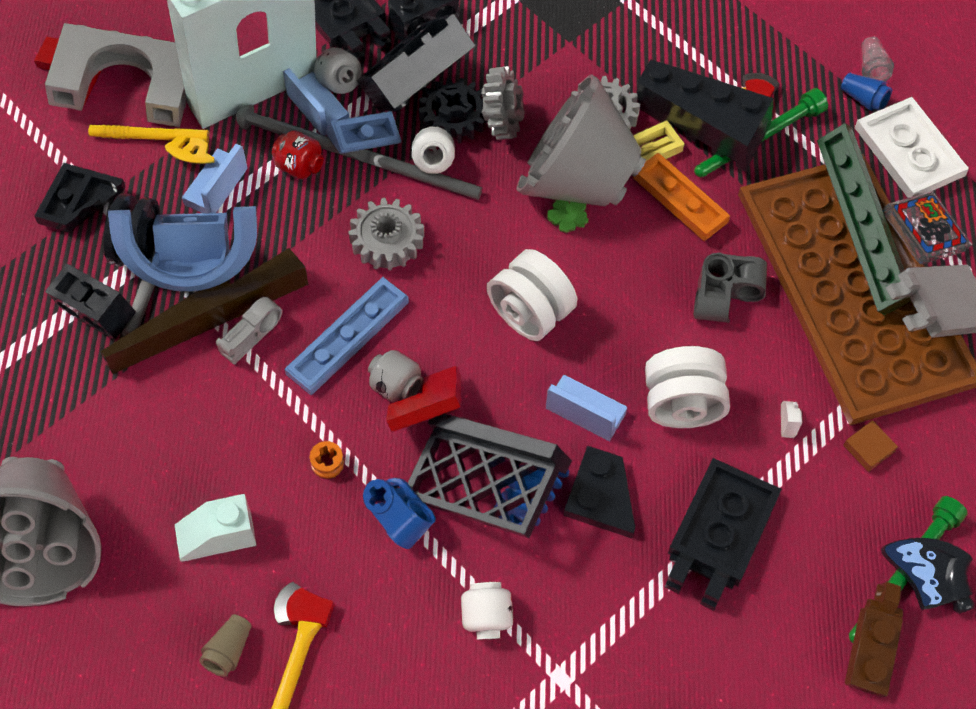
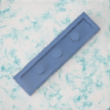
(346, 336)

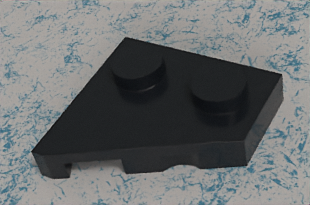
(76, 196)
(602, 494)

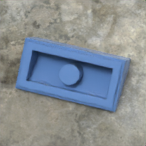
(363, 132)

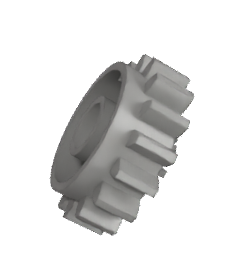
(370, 235)

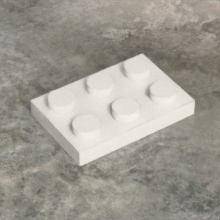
(911, 148)

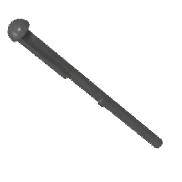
(247, 117)

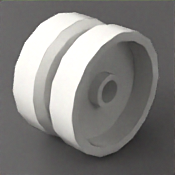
(532, 294)
(687, 387)

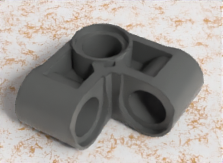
(741, 279)

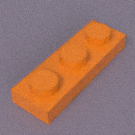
(682, 197)

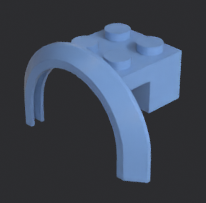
(189, 248)

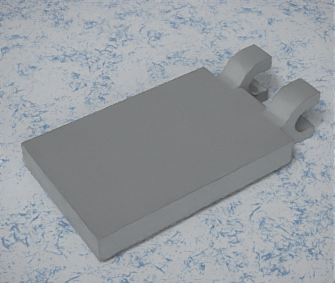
(942, 298)

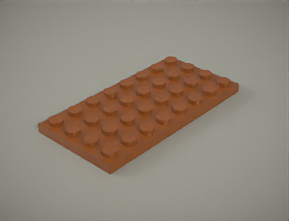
(864, 354)

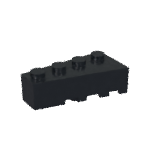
(707, 110)

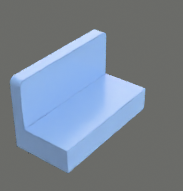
(314, 100)
(216, 180)
(585, 407)

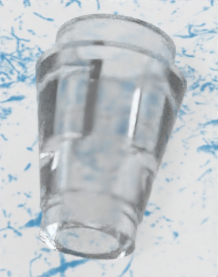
(876, 60)

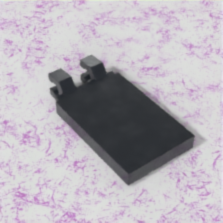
(347, 21)
(721, 529)

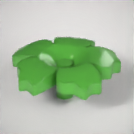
(568, 215)

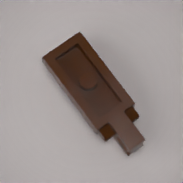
(876, 642)

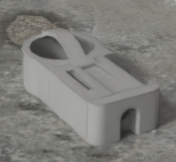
(250, 330)

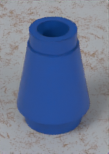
(869, 92)

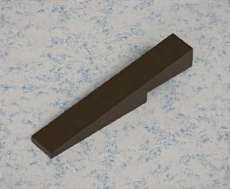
(207, 310)

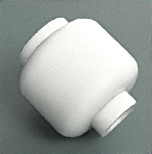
(436, 160)
(487, 609)

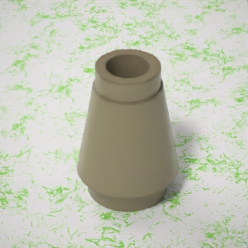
(225, 647)

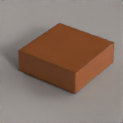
(870, 446)

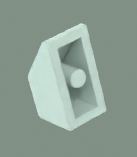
(215, 528)

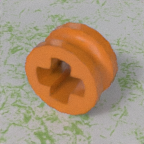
(332, 449)

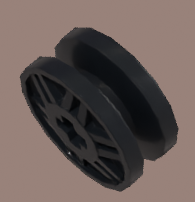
(143, 216)

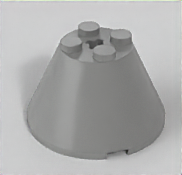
(584, 152)
(44, 534)

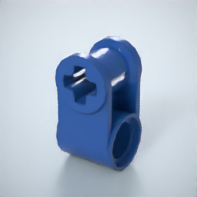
(398, 510)

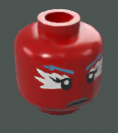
(297, 154)

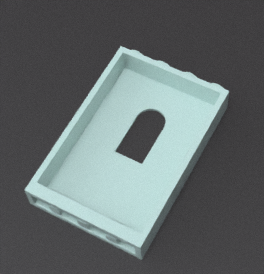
(207, 48)

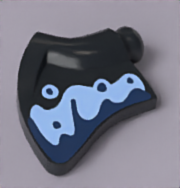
(934, 571)

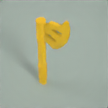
(197, 140)

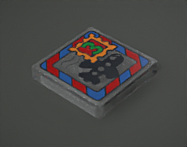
(926, 228)

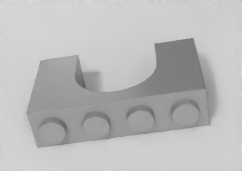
(88, 50)

